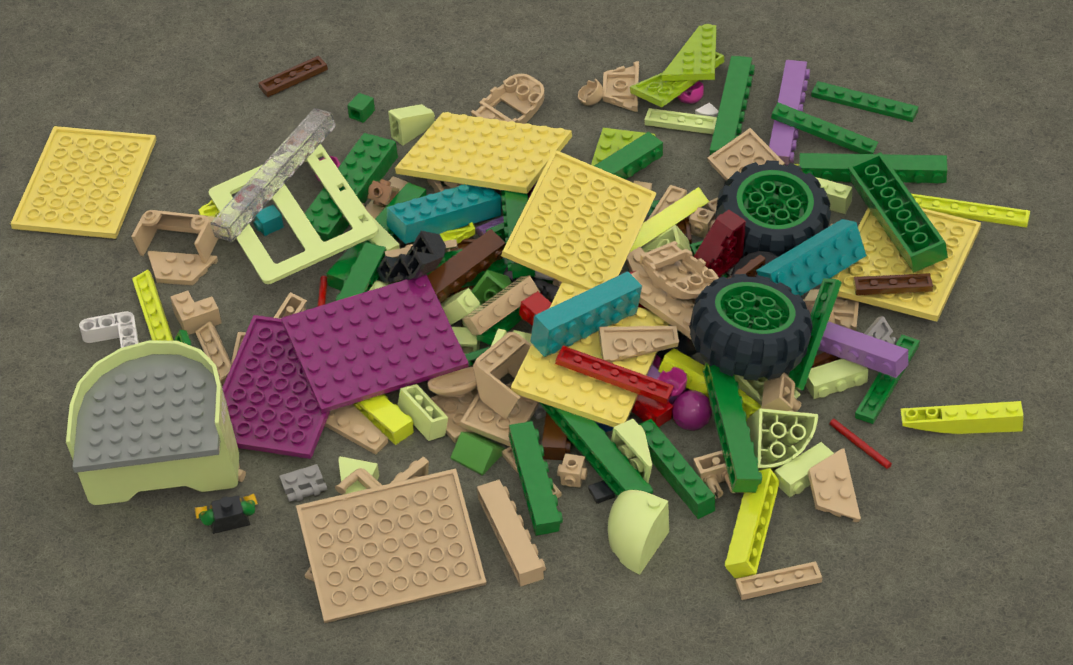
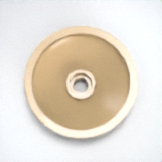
(454, 384)

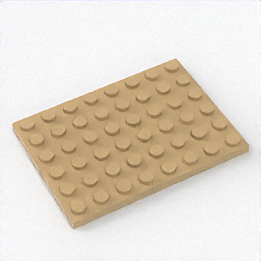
(390, 545)

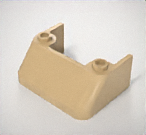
(174, 221)
(497, 361)

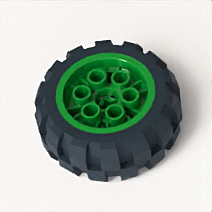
(771, 226)
(750, 327)

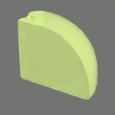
(780, 435)
(637, 527)

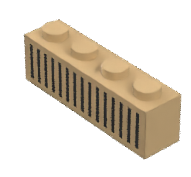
(500, 305)

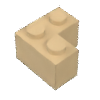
(194, 314)

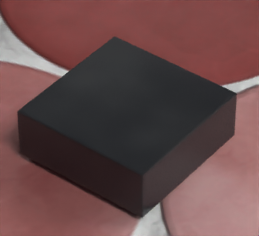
(601, 492)

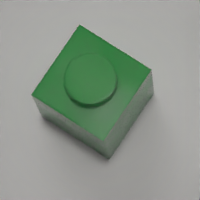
(361, 107)

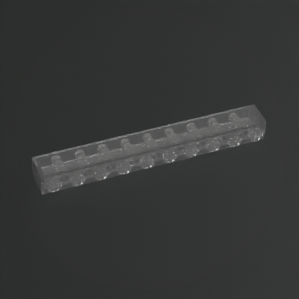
(272, 175)

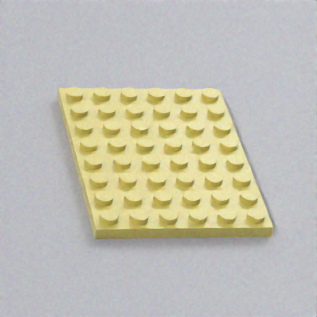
(483, 152)
(84, 182)
(578, 223)
(885, 259)
(578, 393)

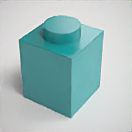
(268, 220)

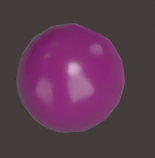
(692, 410)

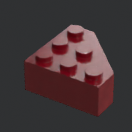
(723, 243)

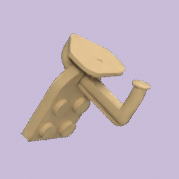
(416, 469)

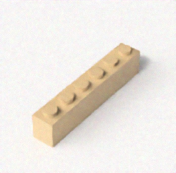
(510, 532)

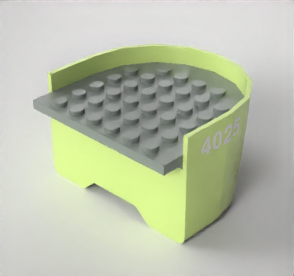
(151, 423)

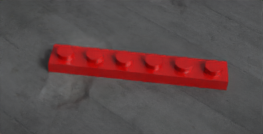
(614, 374)

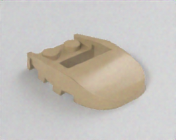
(518, 92)
(686, 287)

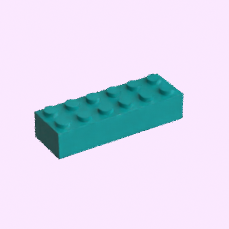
(443, 211)
(817, 258)
(585, 313)

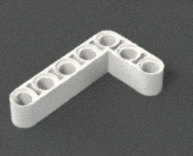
(110, 326)

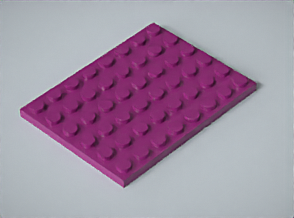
(374, 343)
(270, 395)

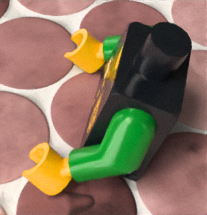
(227, 513)

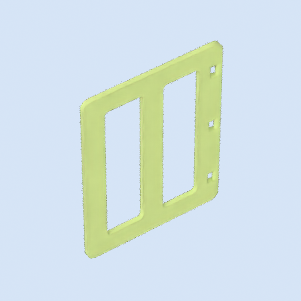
(314, 247)

